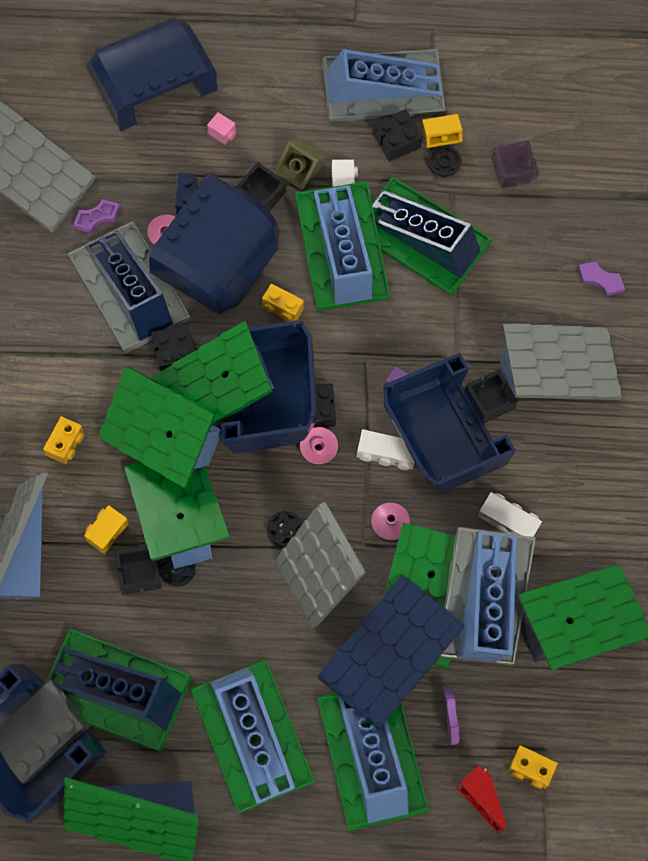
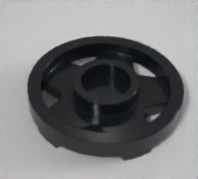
(444, 161)
(283, 528)
(175, 574)

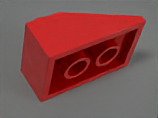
(482, 795)

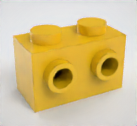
(442, 130)
(282, 303)
(64, 440)
(105, 529)
(532, 767)

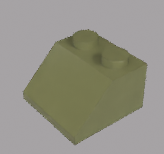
(299, 163)

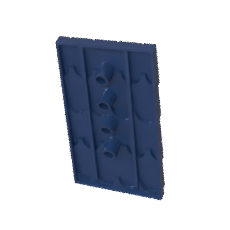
(390, 652)

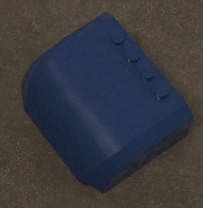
(150, 66)
(216, 245)
(288, 411)
(443, 426)
(35, 798)

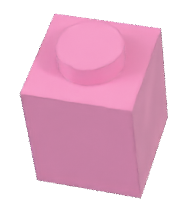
(222, 128)

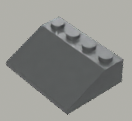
(40, 732)

